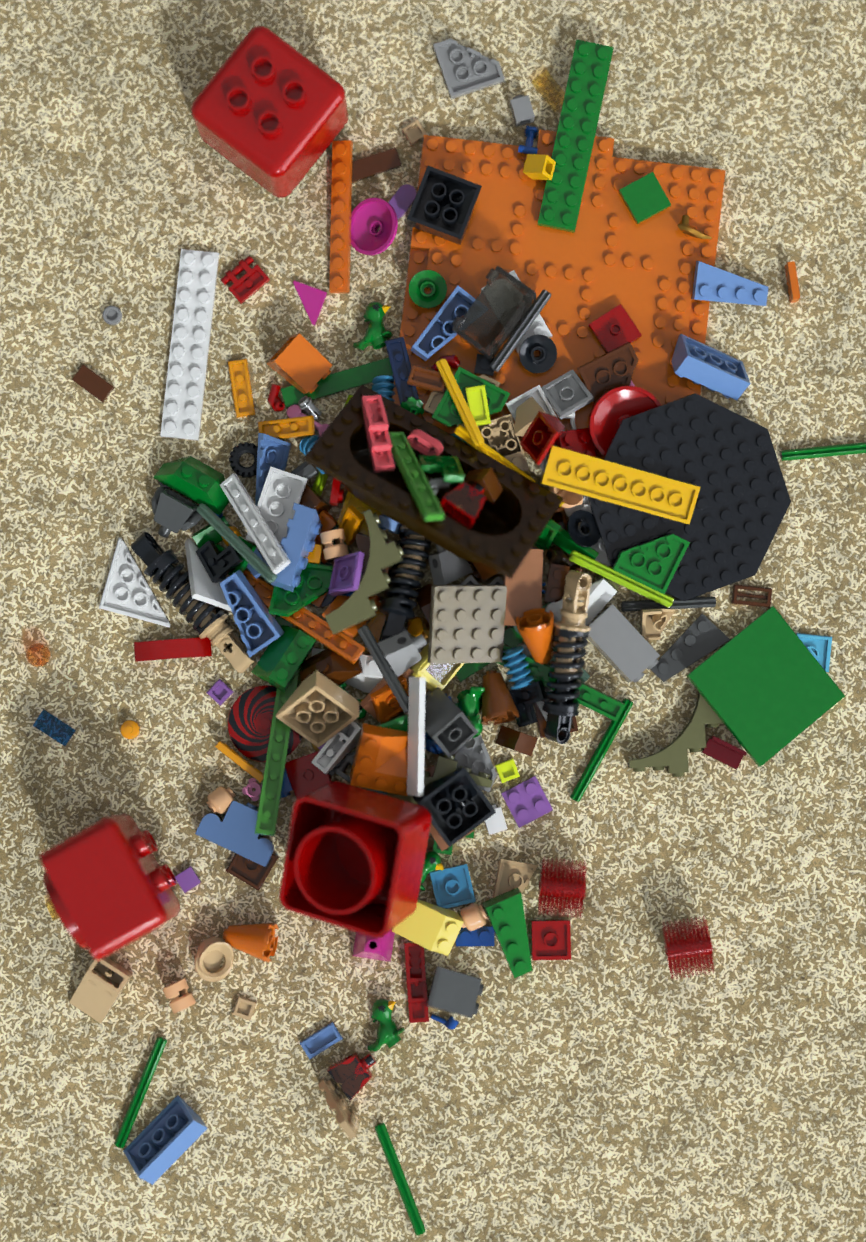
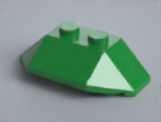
(195, 481)

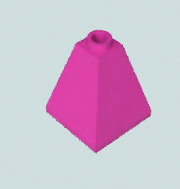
(381, 951)

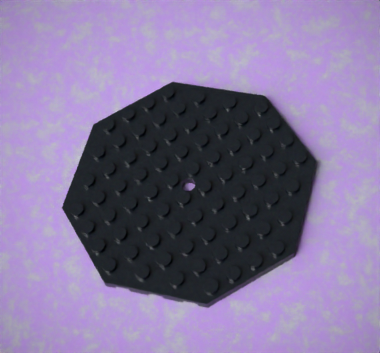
(738, 496)

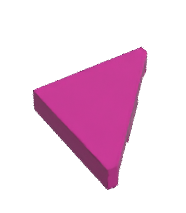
(311, 299)

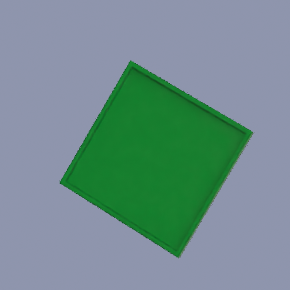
(765, 686)

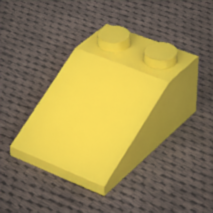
(431, 927)

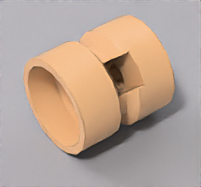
(334, 551)
(177, 1002)

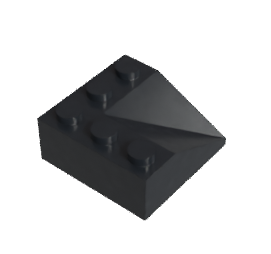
(443, 205)
(455, 805)

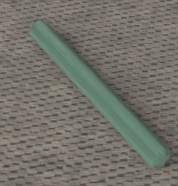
(236, 543)

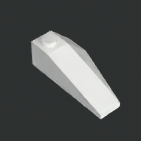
(599, 596)
(368, 678)

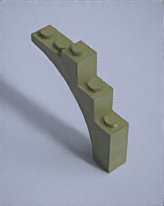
(358, 606)
(692, 738)
(444, 767)

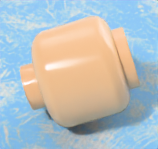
(220, 800)
(473, 916)

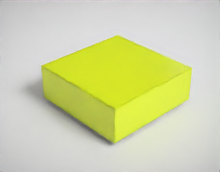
(507, 770)

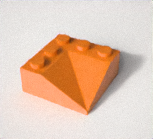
(381, 760)

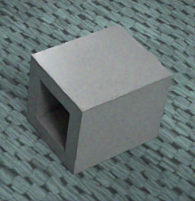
(521, 110)

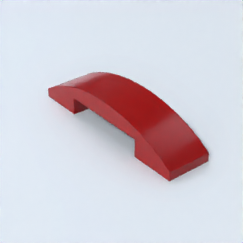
(172, 649)

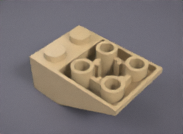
(501, 438)
(100, 988)

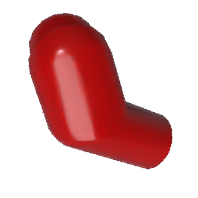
(452, 361)
(274, 400)

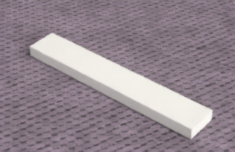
(255, 523)
(416, 736)

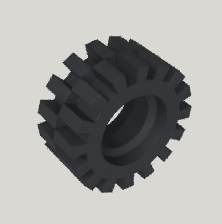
(235, 459)

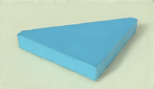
(819, 647)

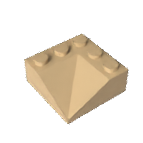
(319, 709)

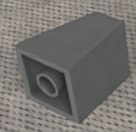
(446, 723)
(455, 992)

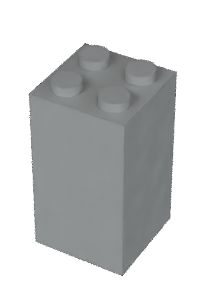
(622, 644)

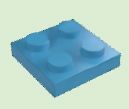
(452, 886)

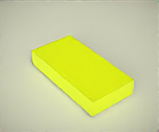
(478, 404)

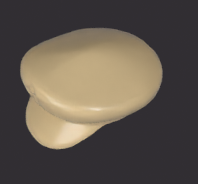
(209, 958)

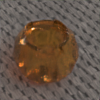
(45, 652)

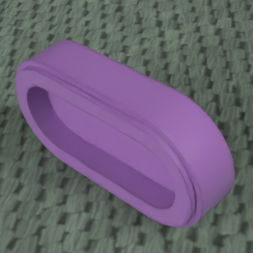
(403, 199)

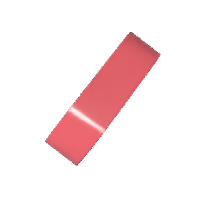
(425, 443)

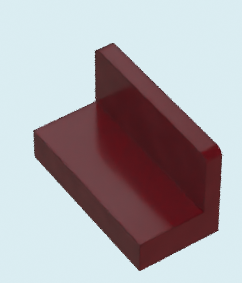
(724, 752)

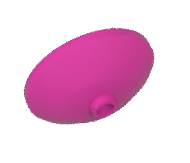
(365, 222)

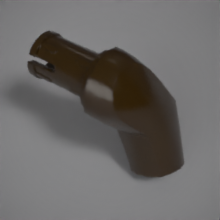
(559, 556)

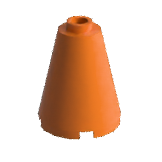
(538, 633)
(253, 939)

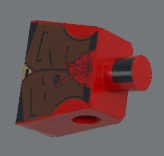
(464, 503)
(352, 1073)

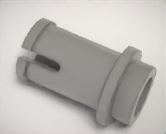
(307, 404)

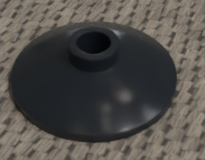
(547, 354)
(585, 522)

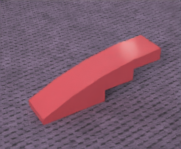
(377, 433)

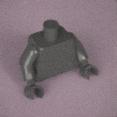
(173, 511)

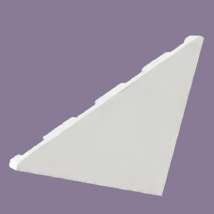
(200, 583)
(128, 591)

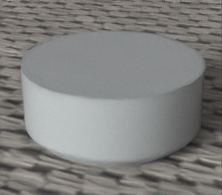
(112, 315)

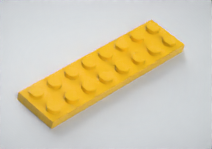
(620, 485)

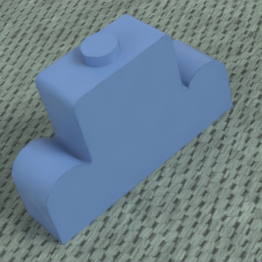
(237, 833)

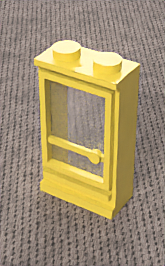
(435, 674)

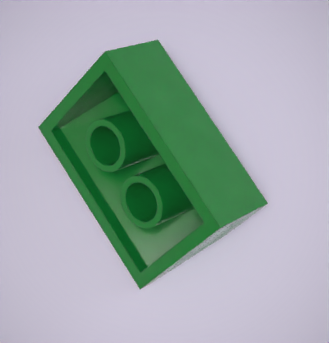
(284, 657)

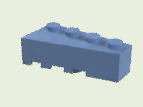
(439, 330)
(297, 545)
(250, 613)

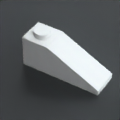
(337, 747)

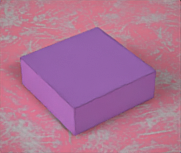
(219, 692)
(187, 879)

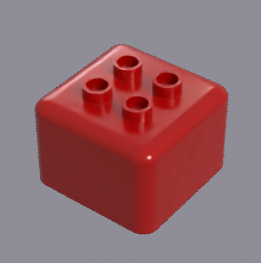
(270, 111)
(355, 858)
(109, 885)

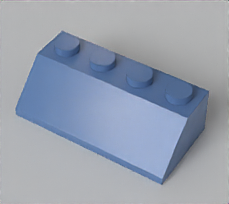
(709, 367)
(164, 1140)

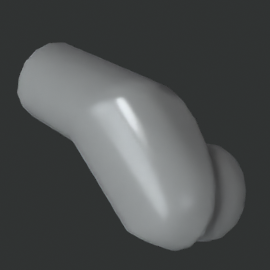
(438, 483)

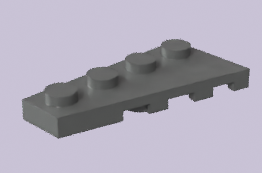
(691, 646)

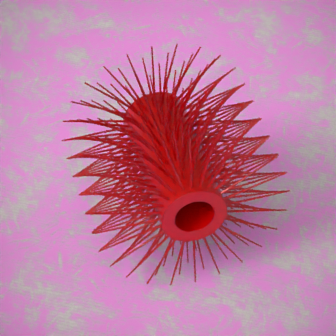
(562, 888)
(688, 947)

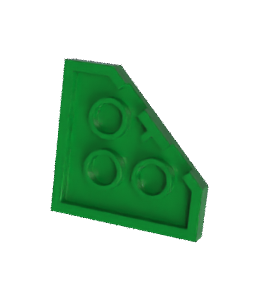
(446, 411)
(653, 561)
(313, 584)

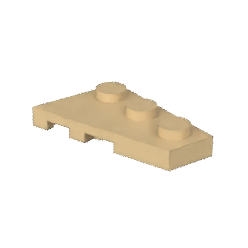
(512, 875)

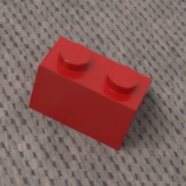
(541, 436)

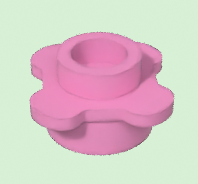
(248, 789)

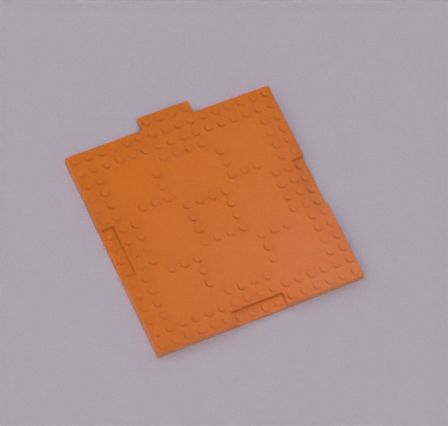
(587, 271)

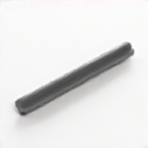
(520, 330)
(698, 602)
(384, 667)

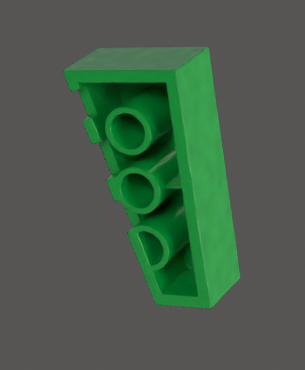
(509, 925)

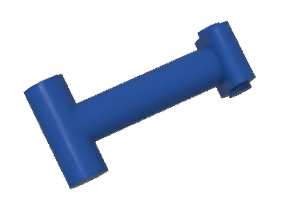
(530, 134)

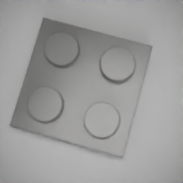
(567, 394)

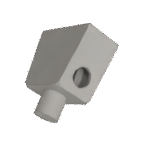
(447, 567)
(402, 651)

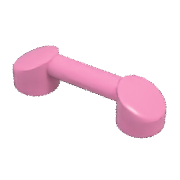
(295, 411)

